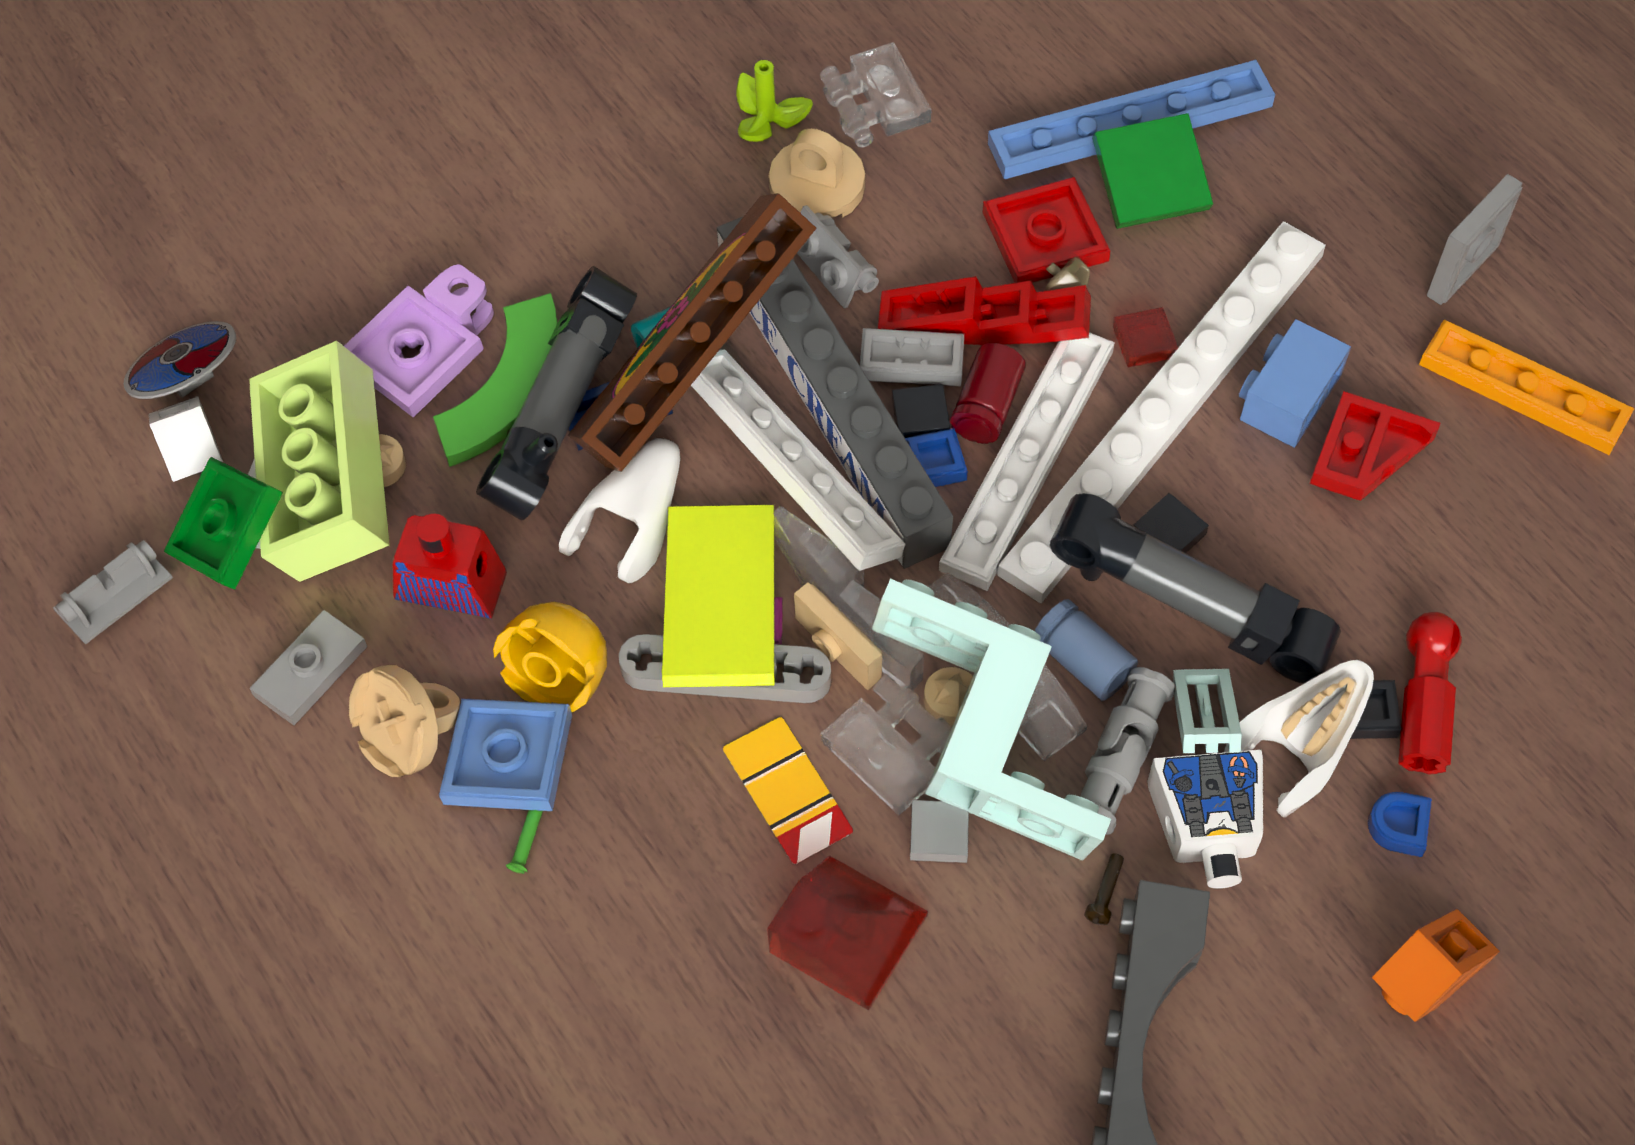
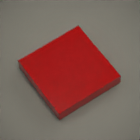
(1045, 228)

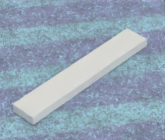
(1025, 460)
(797, 464)

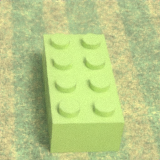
(323, 452)

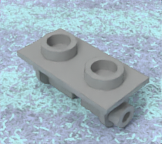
(832, 264)
(112, 591)

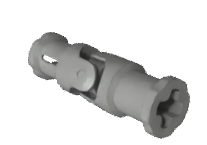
(1126, 741)

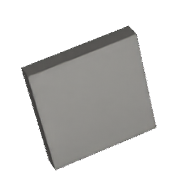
(1474, 239)

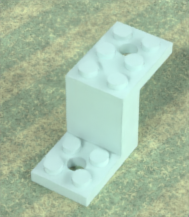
(1004, 679)

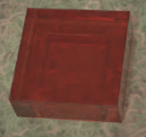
(1145, 336)

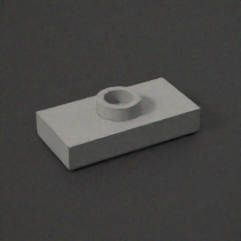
(912, 356)
(308, 667)

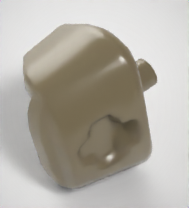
(1072, 274)

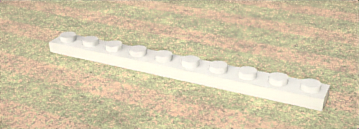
(1169, 400)

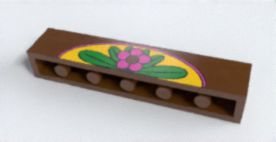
(692, 331)

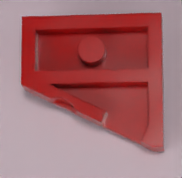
(1368, 445)

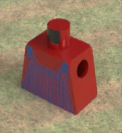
(447, 566)

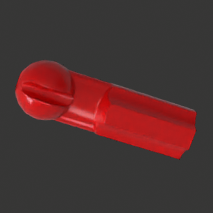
(1429, 695)

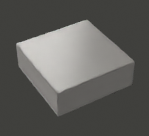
(938, 832)

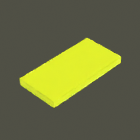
(719, 596)

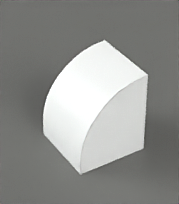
(184, 438)

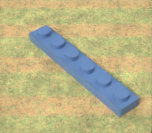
(1069, 133)

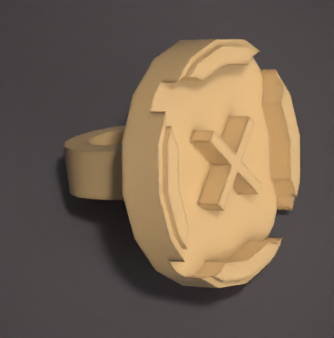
(818, 174)
(400, 718)

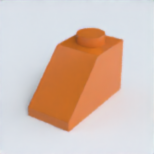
(1433, 965)

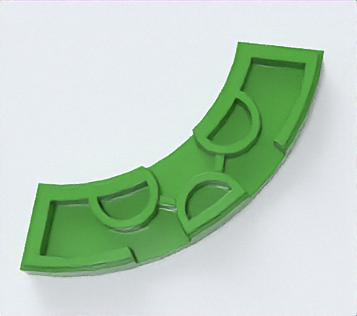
(493, 409)

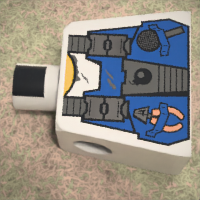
(1210, 809)

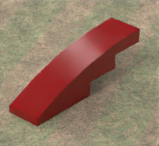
(989, 314)

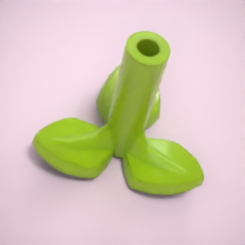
(757, 98)

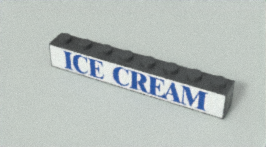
(850, 413)

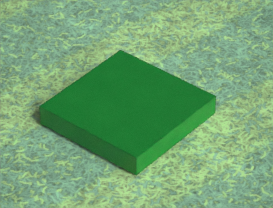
(1152, 170)
(222, 522)

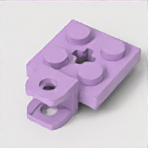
(435, 322)

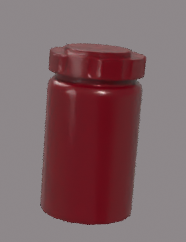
(988, 393)

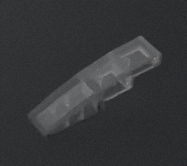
(831, 572)

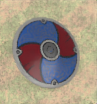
(180, 361)

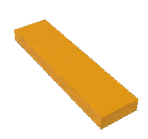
(1526, 387)

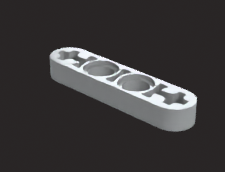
(790, 690)

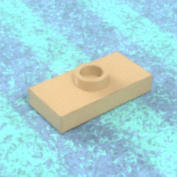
(838, 636)

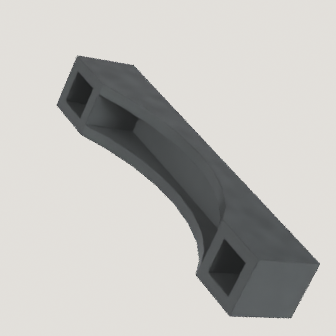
(1164, 946)

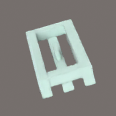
(1208, 733)

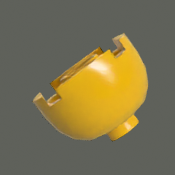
(552, 655)

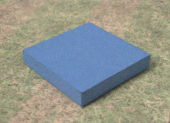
(506, 754)

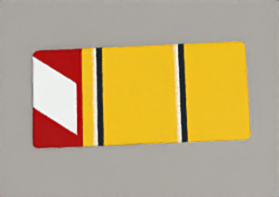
(787, 790)

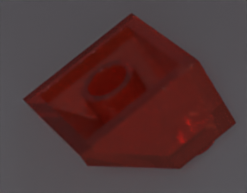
(844, 930)

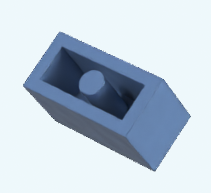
(1293, 382)

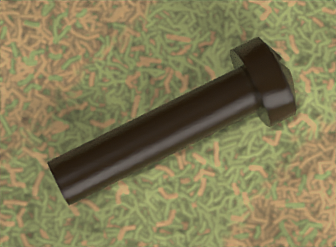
(1098, 912)

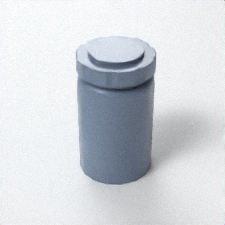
(1086, 649)

